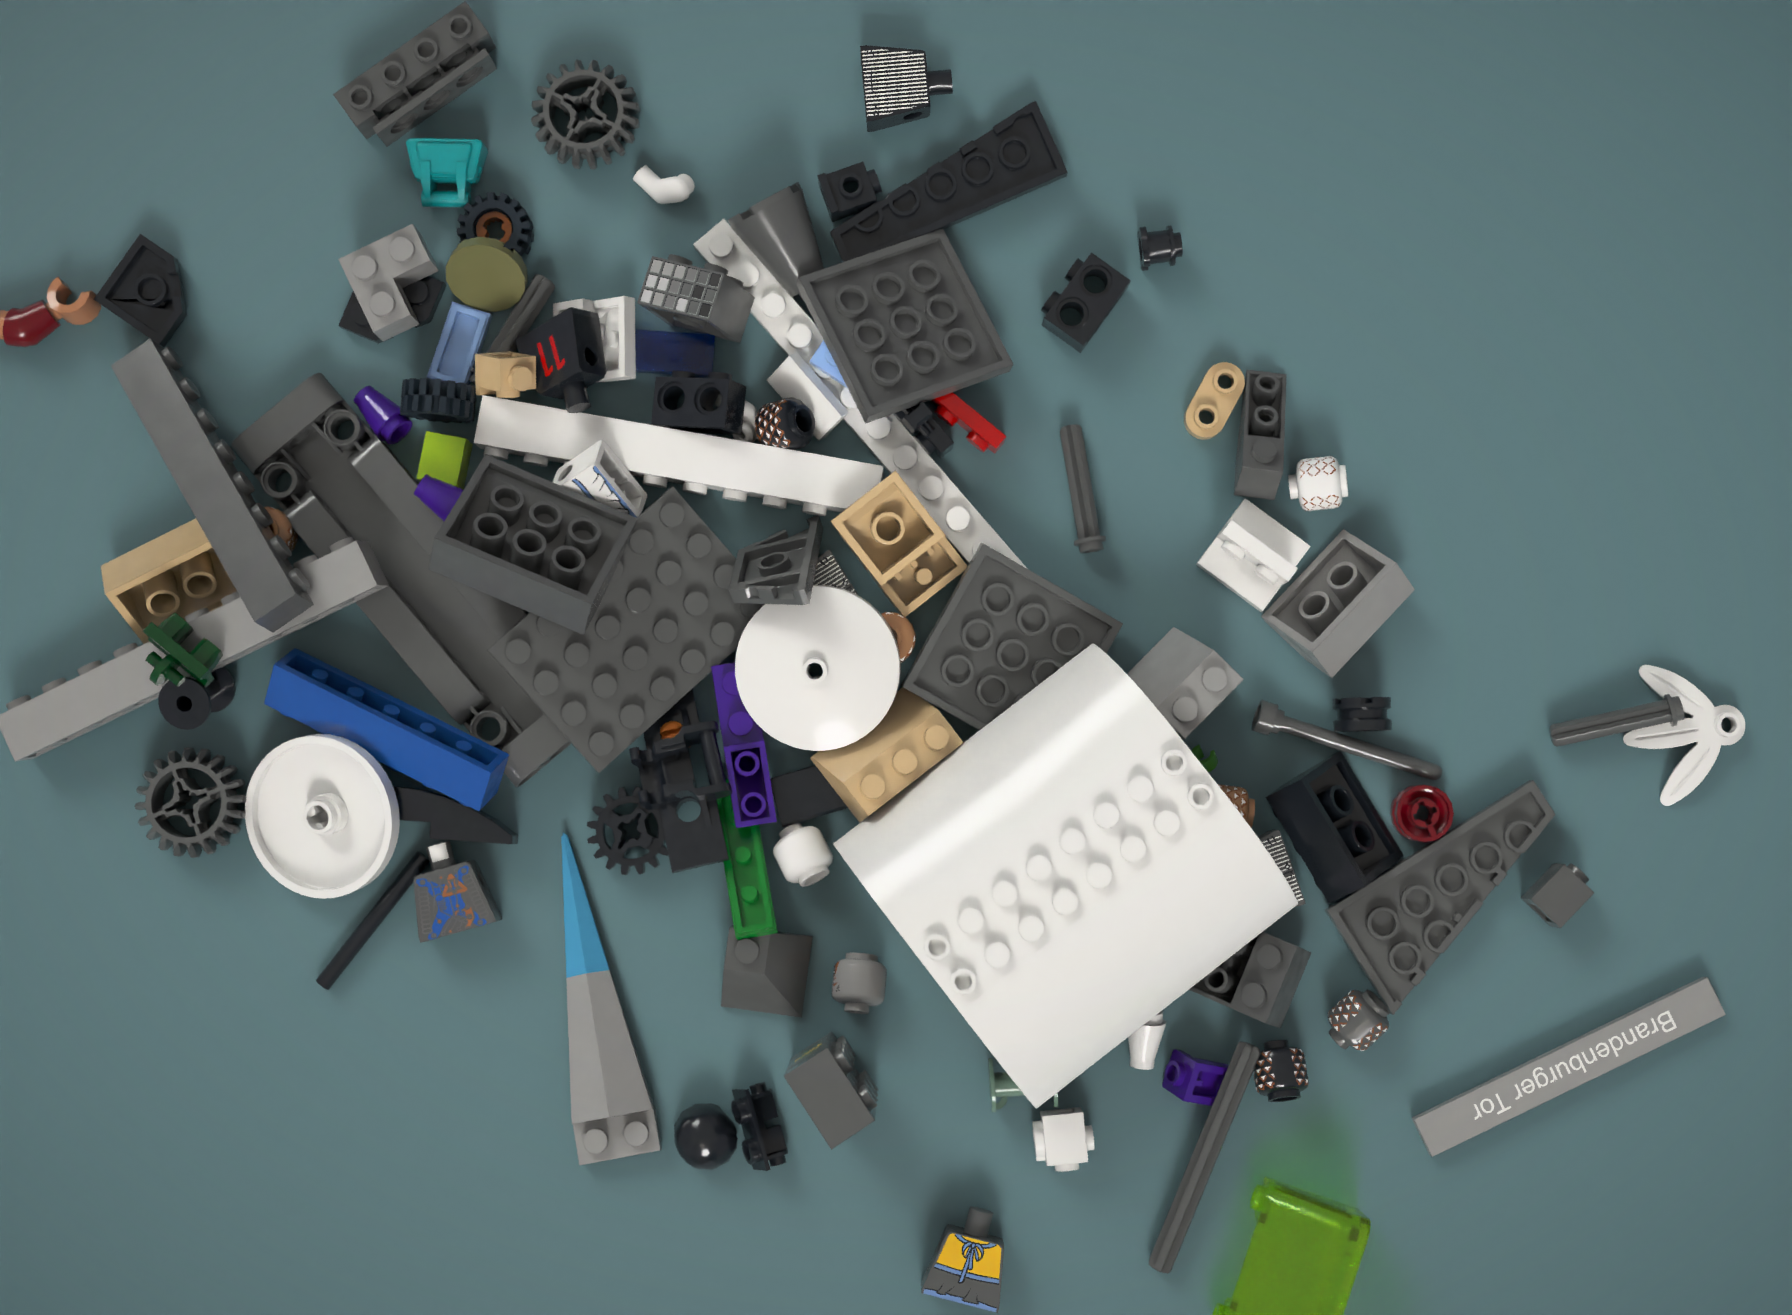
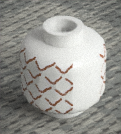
(1319, 483)

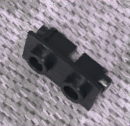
(760, 1142)

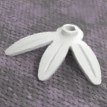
(1702, 727)

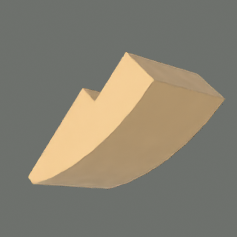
(899, 544)

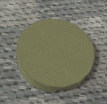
(486, 274)

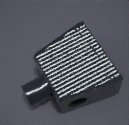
(899, 85)

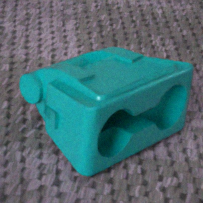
(446, 162)

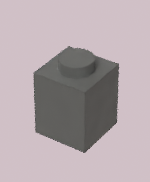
(1558, 894)

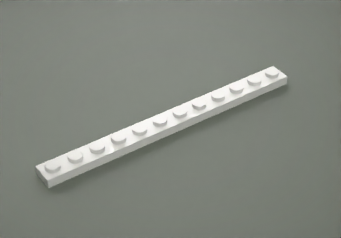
(883, 437)

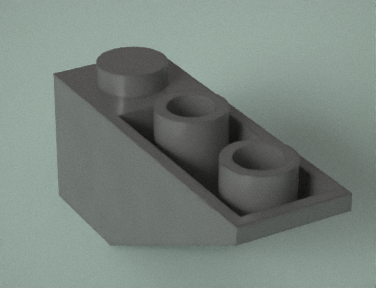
(1261, 435)

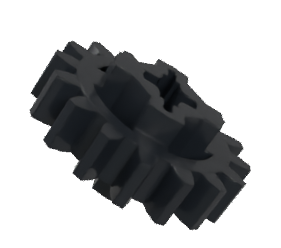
(615, 820)

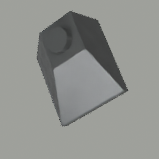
(766, 973)

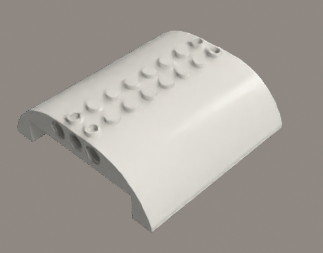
(1067, 873)

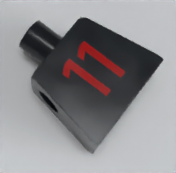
(567, 356)

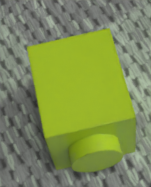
(445, 458)

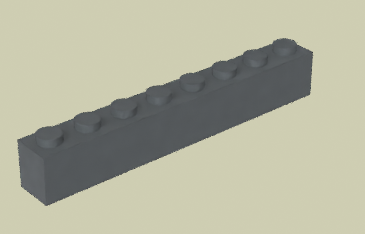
(213, 486)

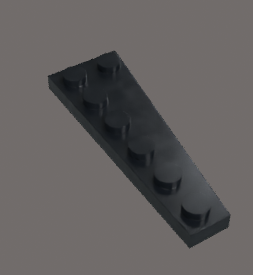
(977, 178)

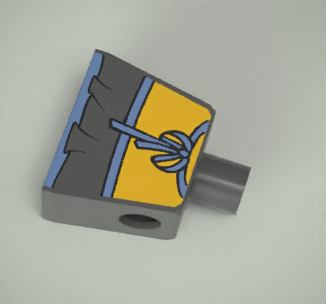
(967, 1263)

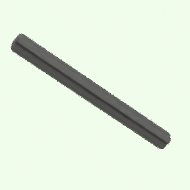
(1204, 1157)

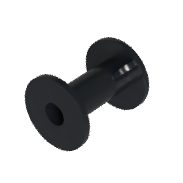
(192, 702)

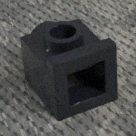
(844, 204)

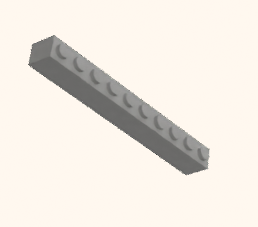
(124, 682)

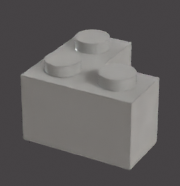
(381, 273)

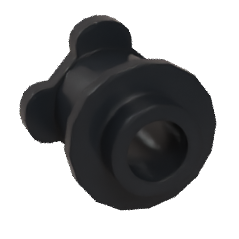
(1159, 246)

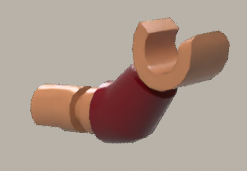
(36, 321)

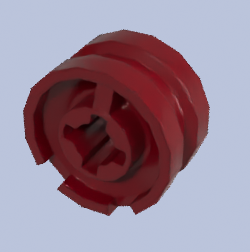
(1407, 804)

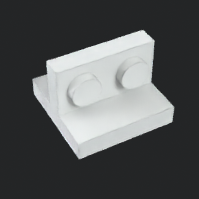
(1253, 555)

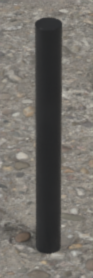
(372, 920)

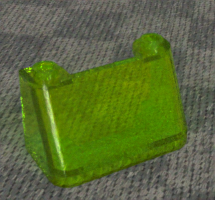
(1298, 1255)

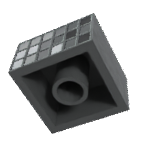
(696, 297)

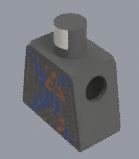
(451, 896)

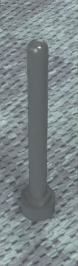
(1271, 719)

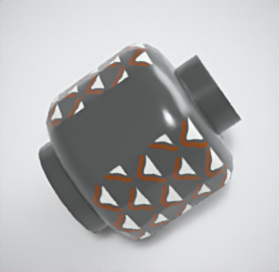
(1358, 1020)

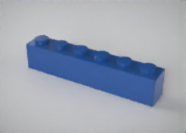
(386, 728)

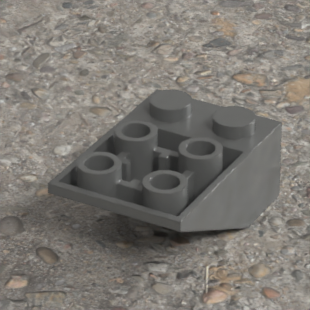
(1258, 979)

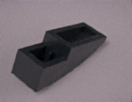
(450, 818)

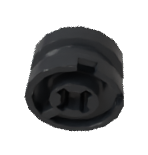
(1362, 714)

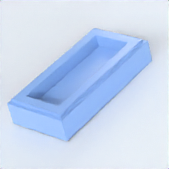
(459, 342)

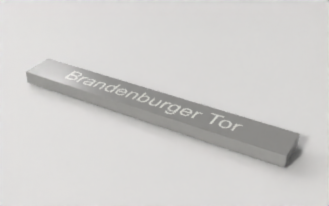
(1568, 1066)

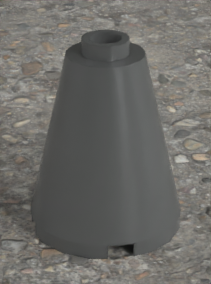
(781, 236)

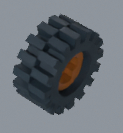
(502, 209)
(438, 400)

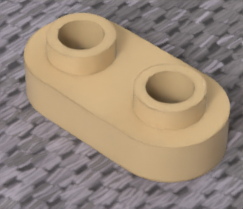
(1215, 400)

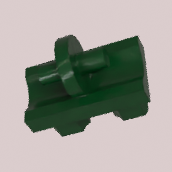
(167, 639)

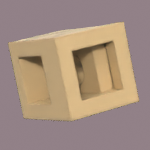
(504, 373)

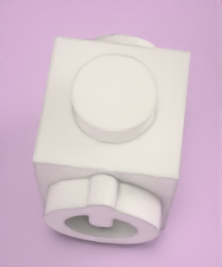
(1062, 1138)

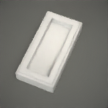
(798, 380)

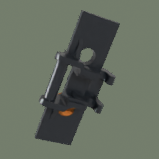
(670, 782)

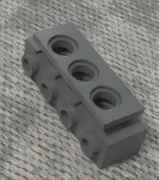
(420, 76)

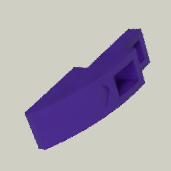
(743, 753)

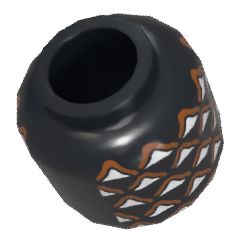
(785, 424)
(1280, 1072)

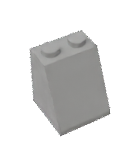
(1184, 680)

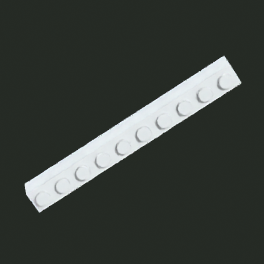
(676, 456)

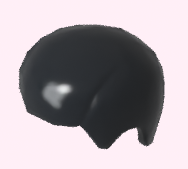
(705, 1136)

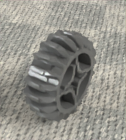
(597, 86)
(184, 788)

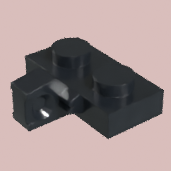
(930, 434)

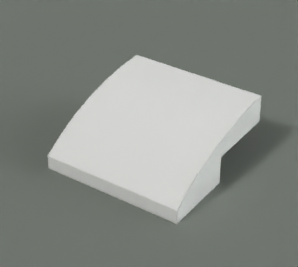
(617, 333)

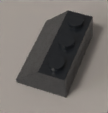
(1334, 827)

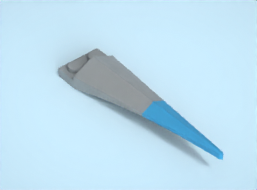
(608, 1088)

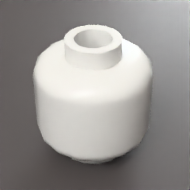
(803, 854)

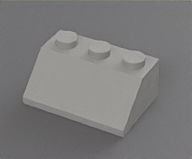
(1338, 602)

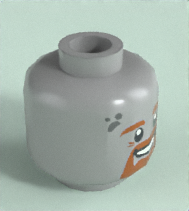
(859, 982)

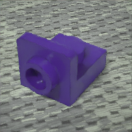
(1193, 1078)

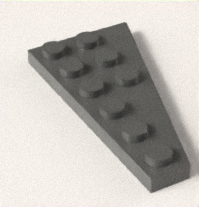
(1428, 898)

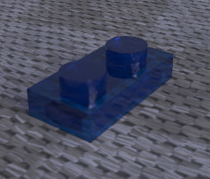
(674, 351)

